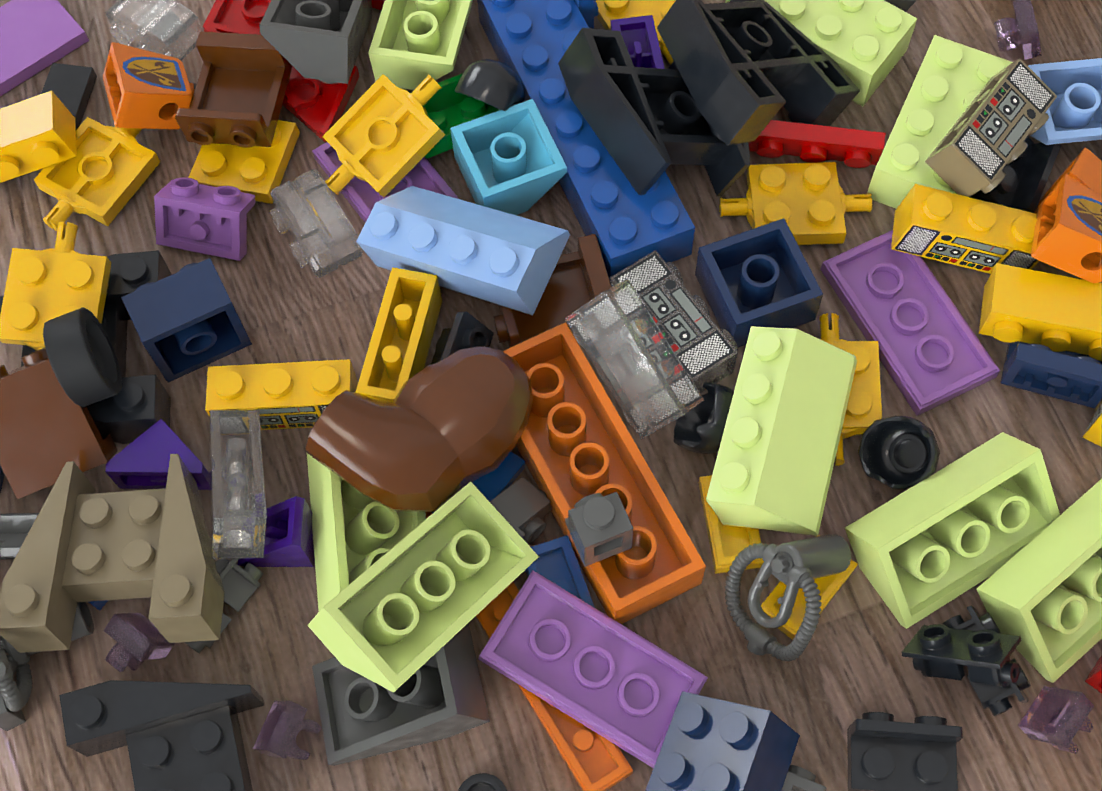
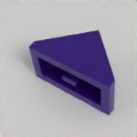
(640, 40)
(147, 458)
(287, 536)

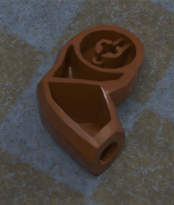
(434, 437)

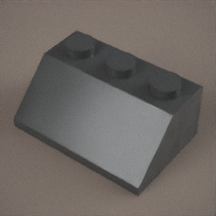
(318, 35)

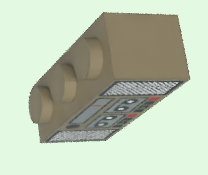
(992, 130)

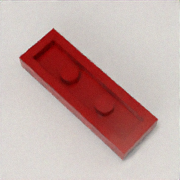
(819, 143)

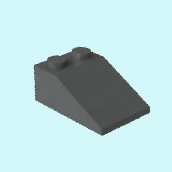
(432, 705)

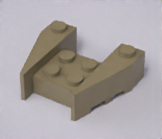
(113, 549)

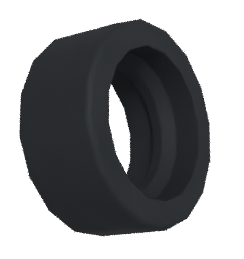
(82, 357)

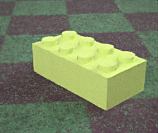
(857, 34)
(938, 97)

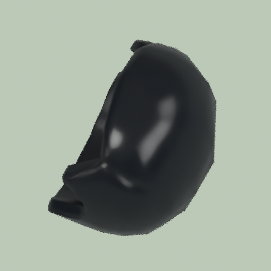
(492, 84)
(704, 425)
(899, 451)

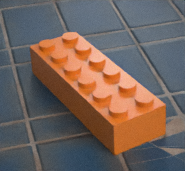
(583, 448)

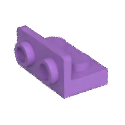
(203, 218)

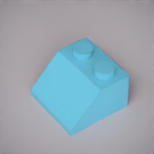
(508, 158)

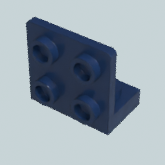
(1053, 374)

